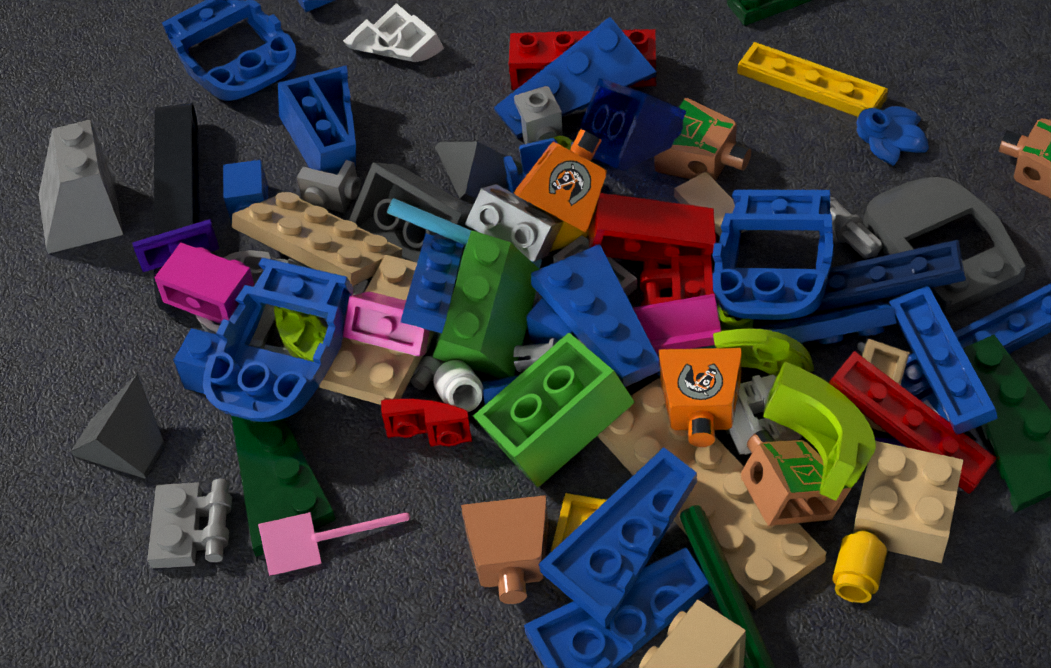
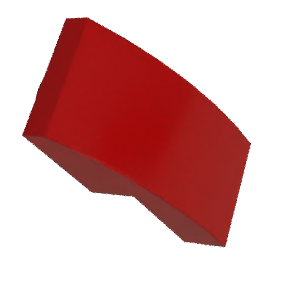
(442, 422)

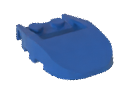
(252, 68)
(772, 291)
(265, 383)

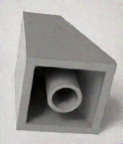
(77, 190)

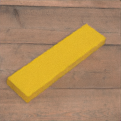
(811, 80)

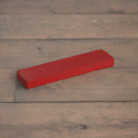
(909, 418)

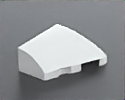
(396, 36)

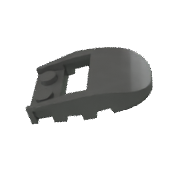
(933, 202)

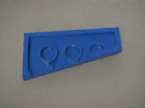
(575, 73)
(598, 312)
(616, 541)
(576, 640)

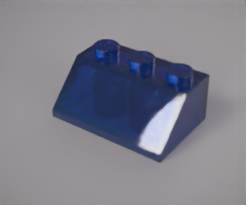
(630, 124)

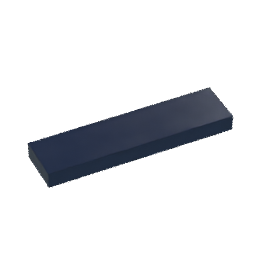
(893, 275)

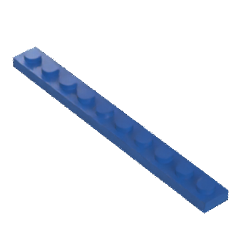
(824, 327)

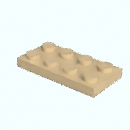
(314, 236)
(372, 370)

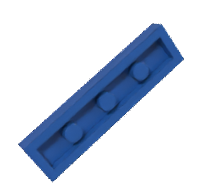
(432, 283)
(943, 360)

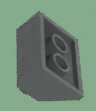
(396, 182)

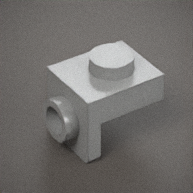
(539, 115)
(329, 189)

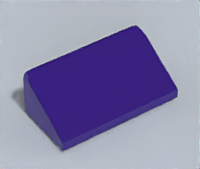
(156, 250)

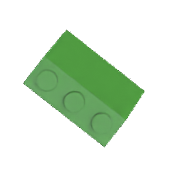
(488, 306)
(554, 409)

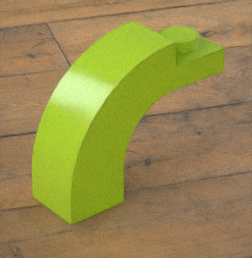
(826, 421)

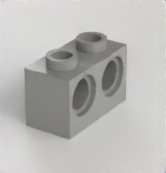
(514, 220)

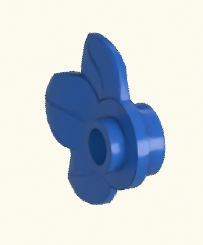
(891, 132)

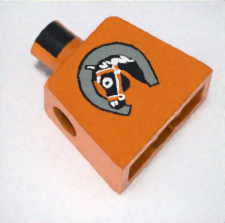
(566, 181)
(700, 390)

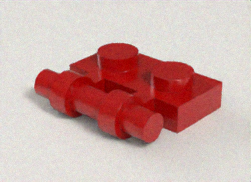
(688, 278)

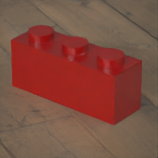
(650, 229)

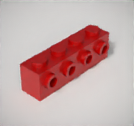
(536, 50)

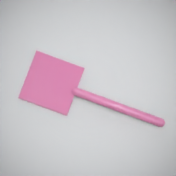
(292, 543)

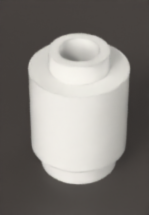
(458, 385)

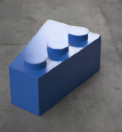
(320, 118)

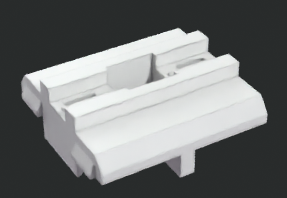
(751, 401)

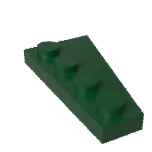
(1023, 424)
(276, 477)

